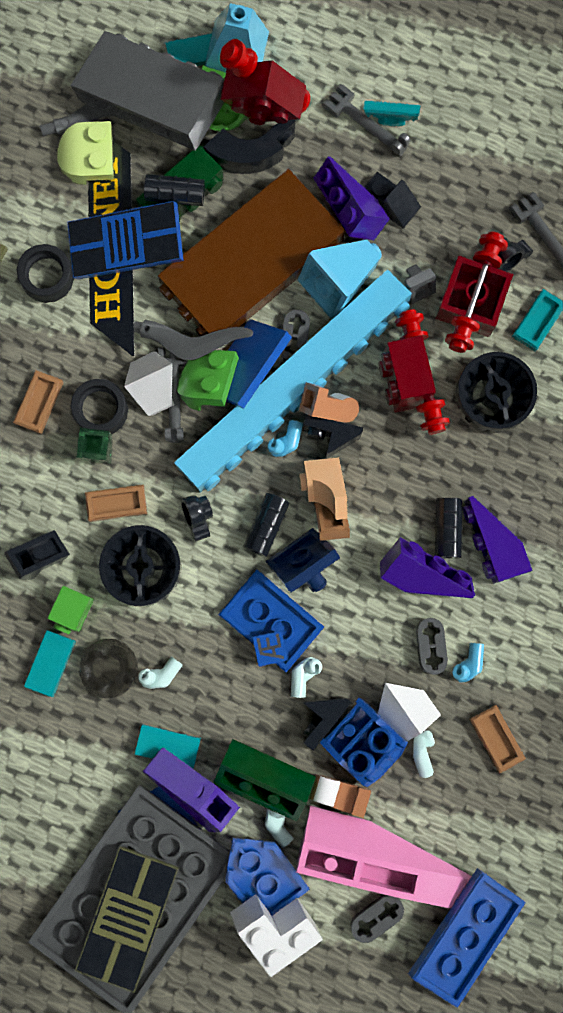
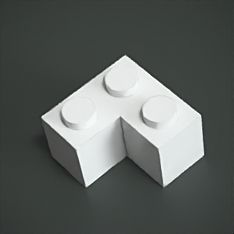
(278, 937)

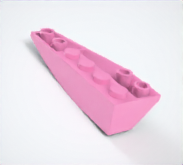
(375, 860)

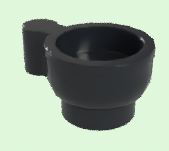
(514, 254)
(196, 513)

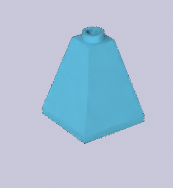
(240, 24)
(337, 273)

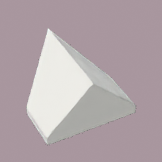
(151, 383)
(407, 710)

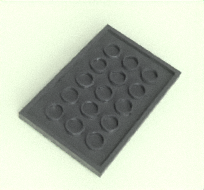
(156, 831)

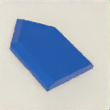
(265, 871)

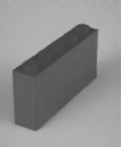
(150, 89)

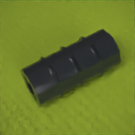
(178, 189)
(266, 524)
(448, 528)

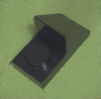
(395, 199)
(340, 433)
(36, 555)
(330, 712)

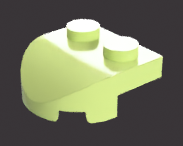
(87, 152)

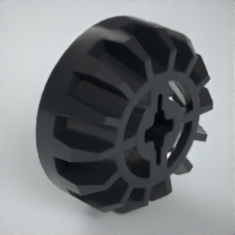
(505, 375)
(139, 539)

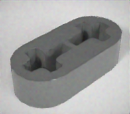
(303, 332)
(424, 646)
(381, 924)

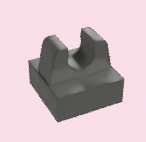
(420, 283)

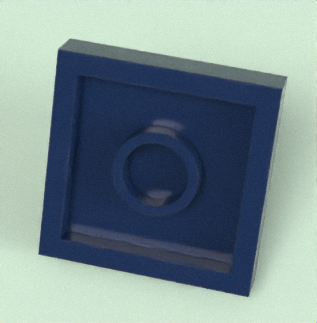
(303, 562)

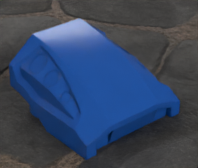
(364, 744)

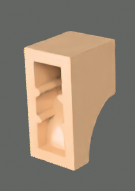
(325, 485)

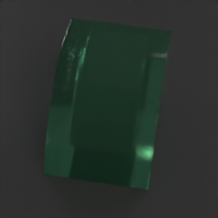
(94, 445)

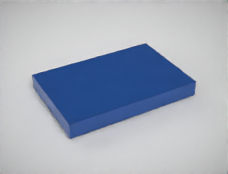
(255, 359)
(266, 609)

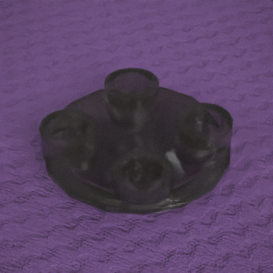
(108, 668)

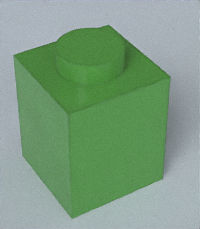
(70, 610)

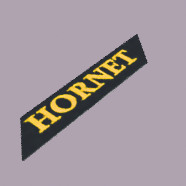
(112, 294)

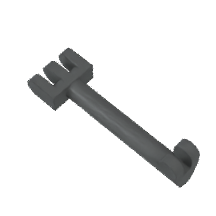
(343, 104)
(531, 213)
(174, 433)

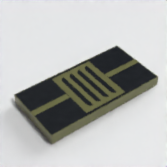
(127, 919)

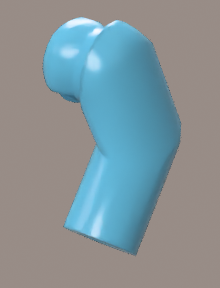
(288, 442)
(472, 665)

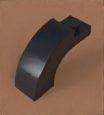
(251, 155)

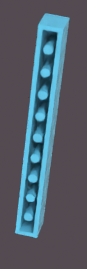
(284, 388)

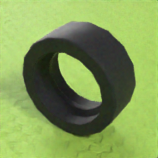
(36, 254)
(90, 387)

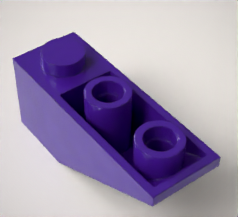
(350, 201)
(501, 549)
(418, 572)
(191, 791)

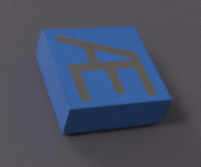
(270, 648)

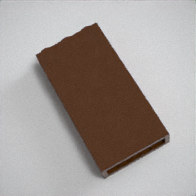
(250, 256)

